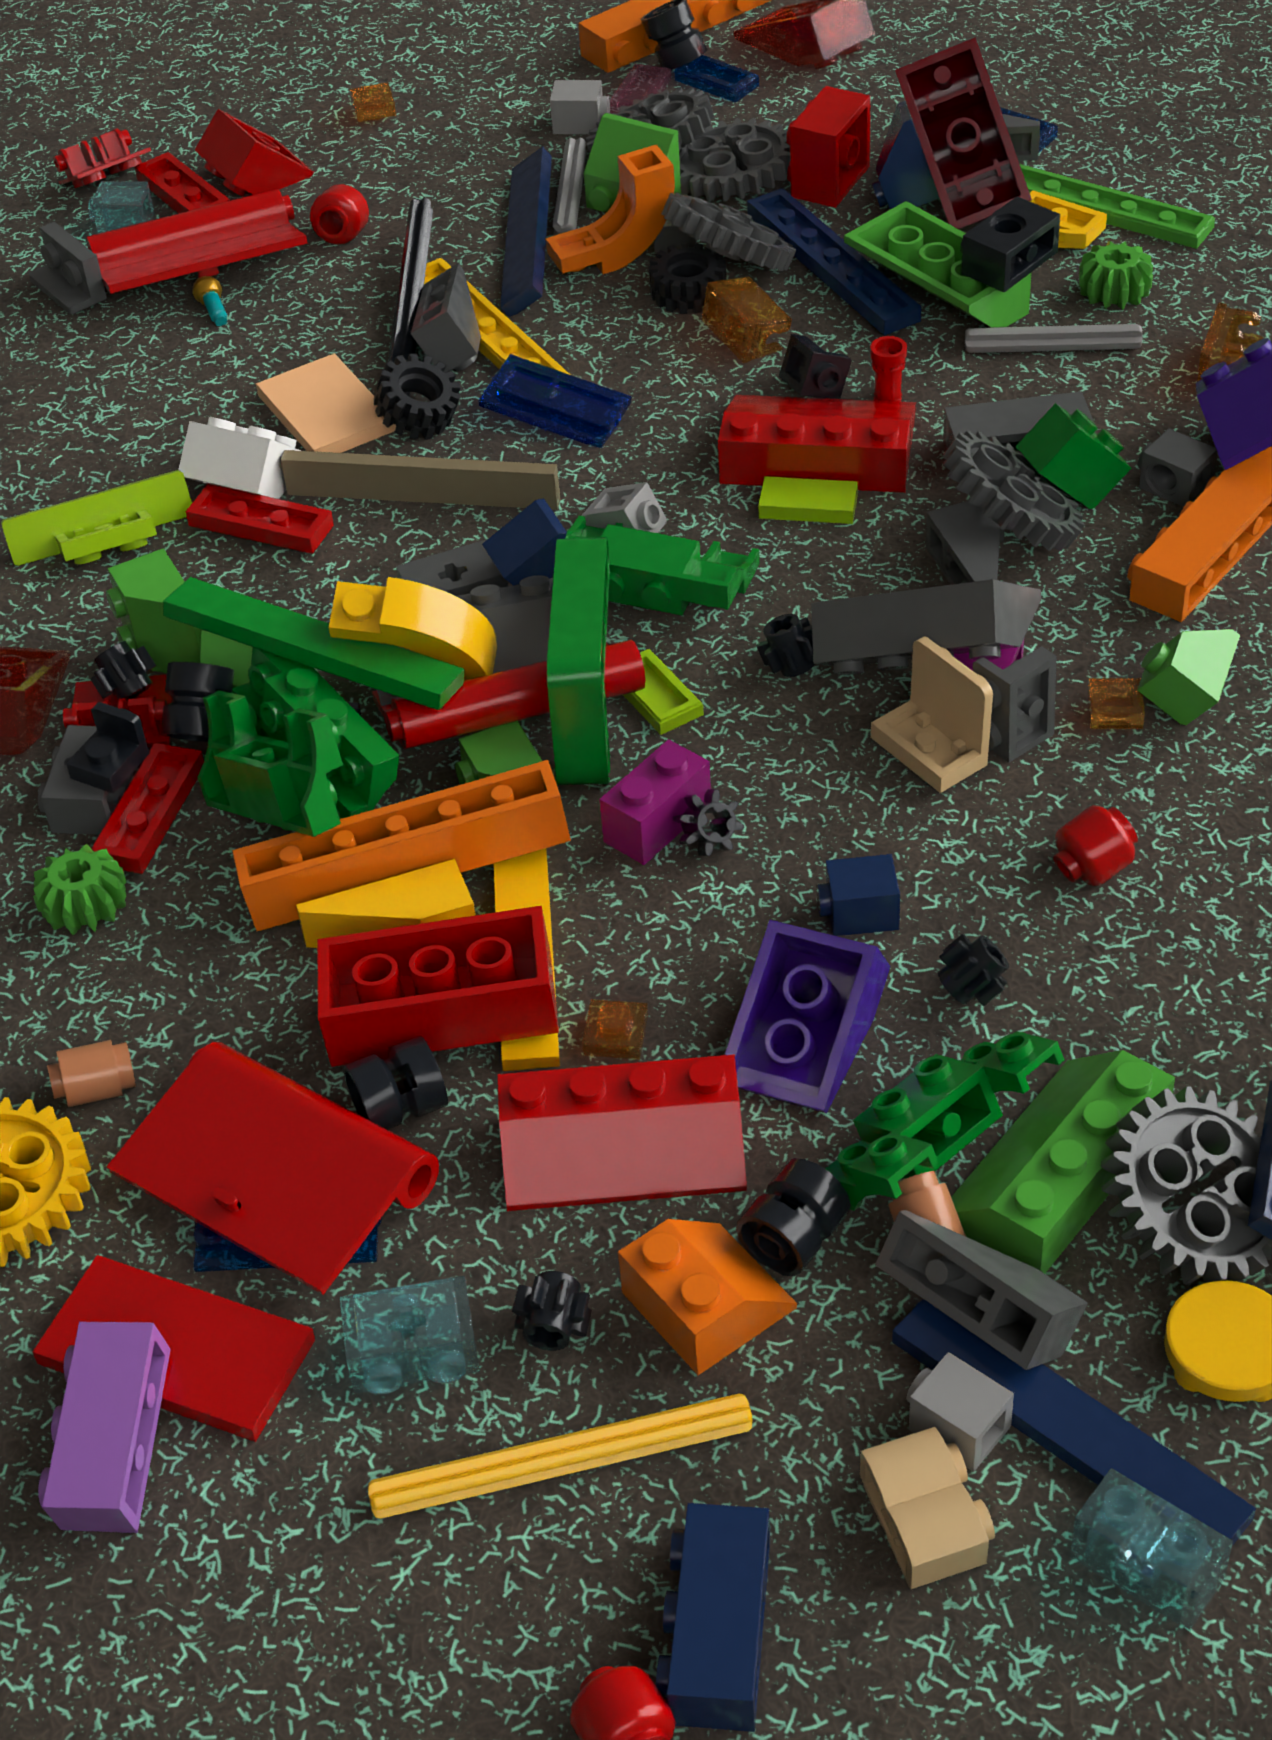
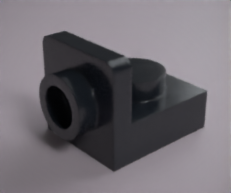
(813, 370)
(111, 751)

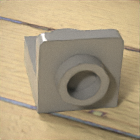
(627, 504)

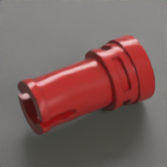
(888, 362)

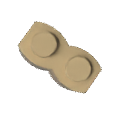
(926, 1507)

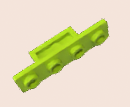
(98, 521)

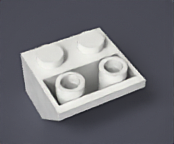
(235, 457)

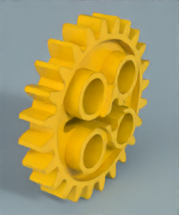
(39, 1176)

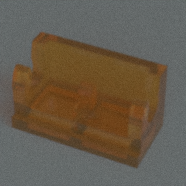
(743, 317)
(1224, 339)

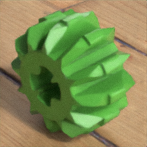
(1115, 274)
(79, 889)

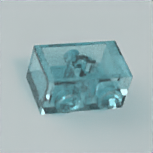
(409, 1335)
(1150, 1549)

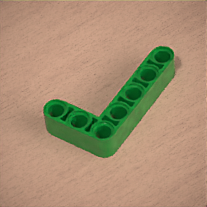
(578, 661)

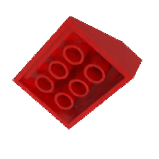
(816, 441)

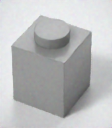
(577, 106)
(962, 1406)

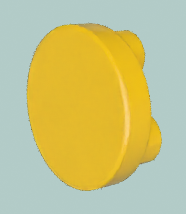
(1222, 1341)

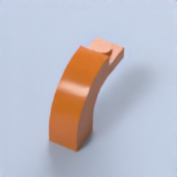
(628, 225)

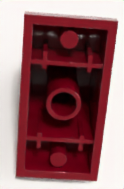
(962, 133)

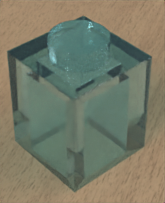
(120, 205)

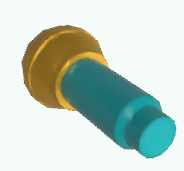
(208, 292)

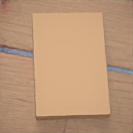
(324, 406)

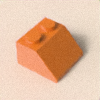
(700, 1290)

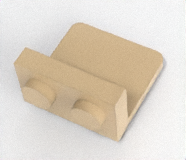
(944, 724)

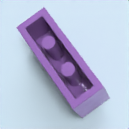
(105, 1427)

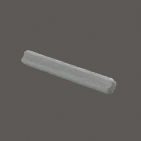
(570, 186)
(1053, 338)

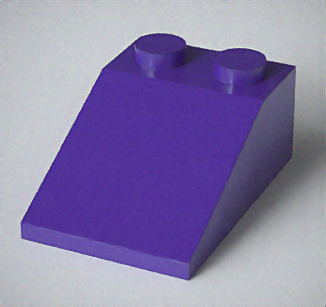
(1239, 404)
(805, 1014)

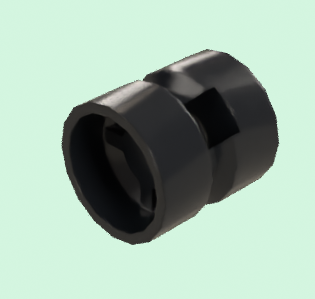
(673, 31)
(188, 685)
(377, 1094)
(793, 1217)

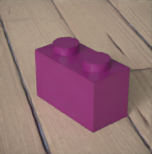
(642, 805)

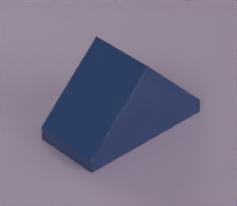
(526, 543)

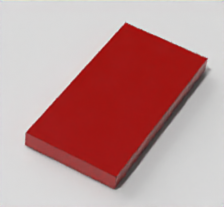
(224, 1357)

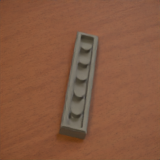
(420, 479)

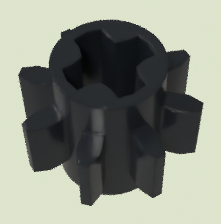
(787, 645)
(123, 671)
(722, 825)
(973, 969)
(551, 1310)

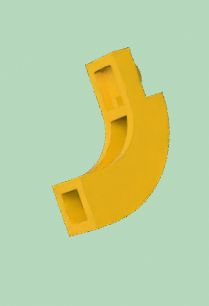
(417, 620)

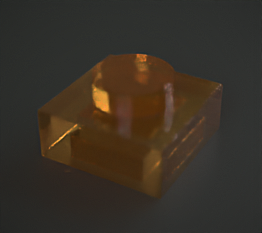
(373, 102)
(1115, 703)
(615, 1029)

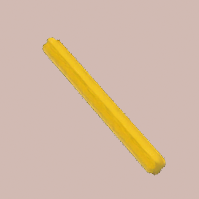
(559, 1455)

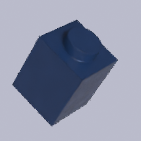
(860, 895)

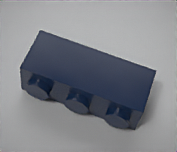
(716, 1617)

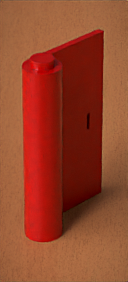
(195, 241)
(500, 699)
(293, 1160)

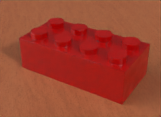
(439, 981)

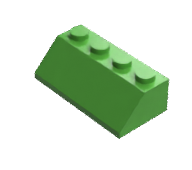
(930, 257)
(1047, 1167)

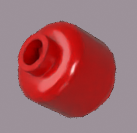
(339, 214)
(1095, 845)
(621, 1706)

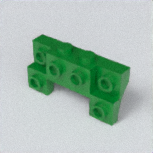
(667, 570)
(285, 685)
(267, 776)
(936, 1113)

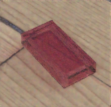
(639, 84)

